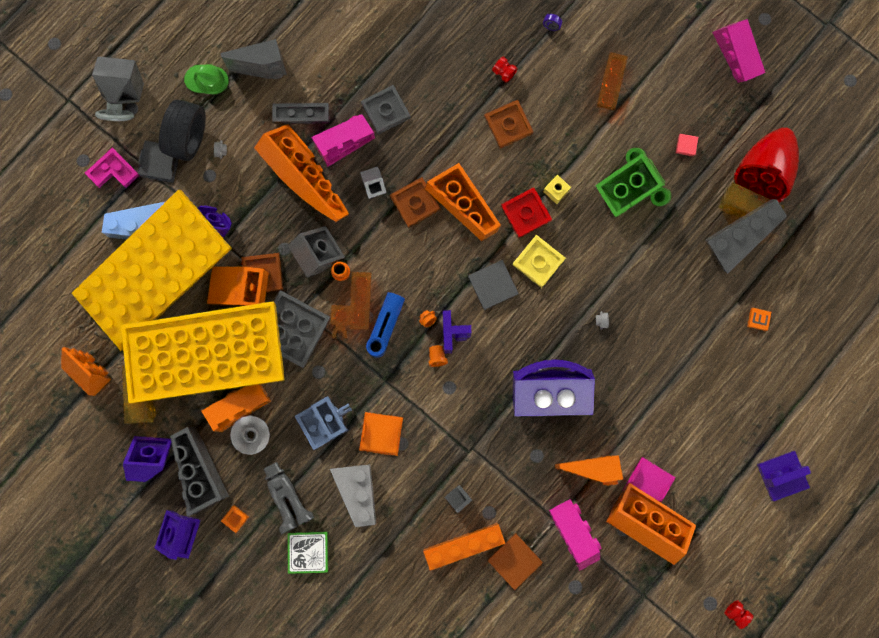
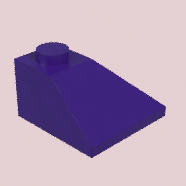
(146, 458)

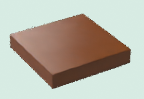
(508, 124)
(415, 202)
(271, 264)
(515, 561)

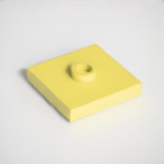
(538, 261)

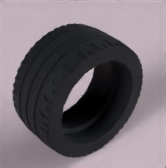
(182, 130)

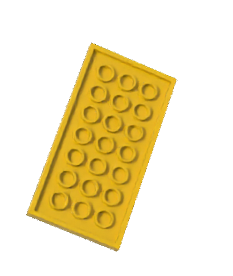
(152, 267)
(202, 352)

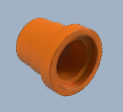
(340, 277)
(437, 356)

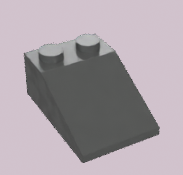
(256, 60)

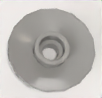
(241, 440)

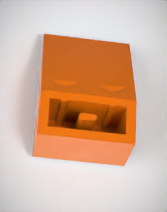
(237, 286)
(83, 370)

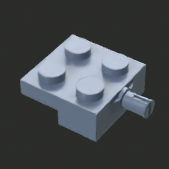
(322, 422)

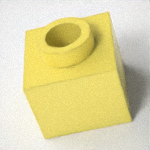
(556, 195)

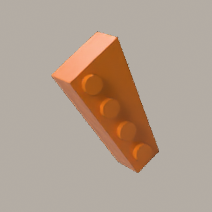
(463, 201)

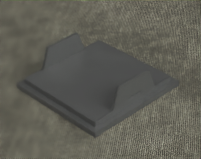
(156, 164)

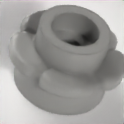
(220, 149)
(602, 320)

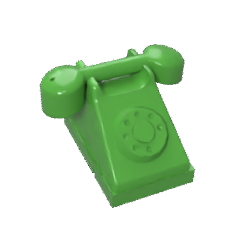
(633, 184)

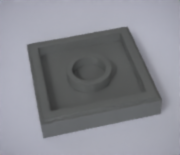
(385, 109)
(493, 285)

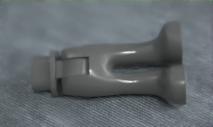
(281, 488)

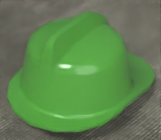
(206, 79)

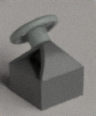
(118, 84)

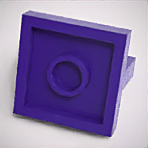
(460, 333)
(784, 475)
(177, 535)

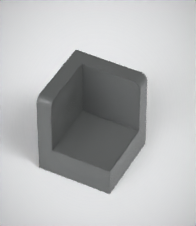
(458, 498)

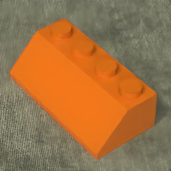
(652, 524)

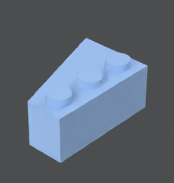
(125, 222)

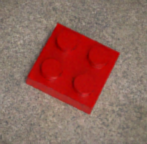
(526, 212)

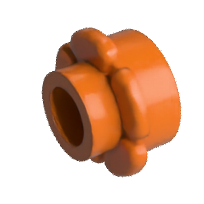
(427, 318)

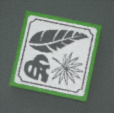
(308, 552)

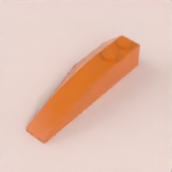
(296, 168)

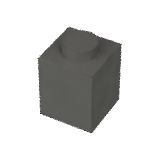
(373, 182)

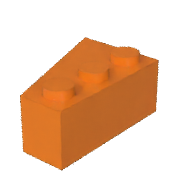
(235, 406)

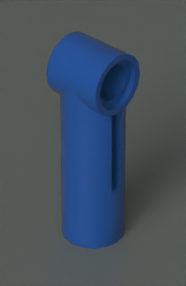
(392, 305)

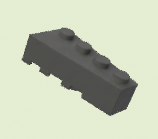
(742, 236)
(196, 471)

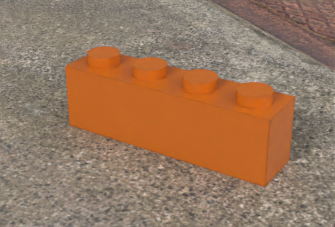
(464, 546)

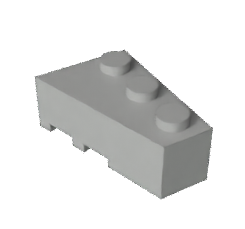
(357, 493)

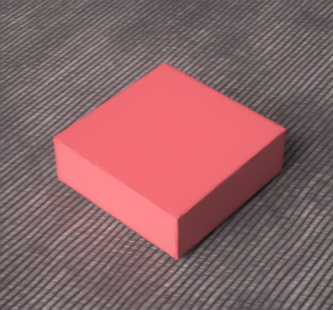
(687, 145)

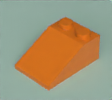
(600, 469)

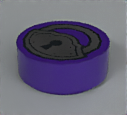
(552, 22)

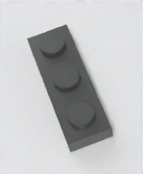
(300, 113)

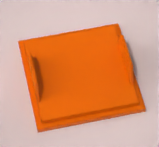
(381, 434)

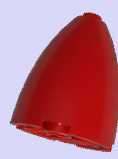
(770, 165)

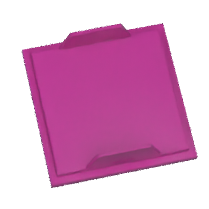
(651, 479)

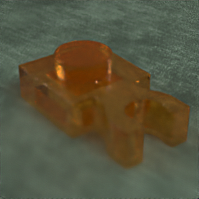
(340, 318)

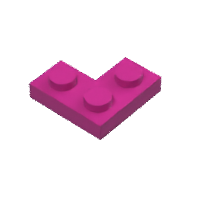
(112, 165)

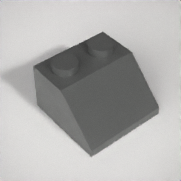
(315, 251)

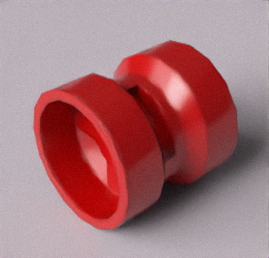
(504, 69)
(739, 614)

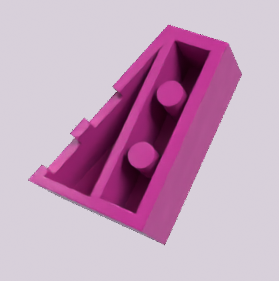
(740, 50)
(343, 139)
(576, 534)

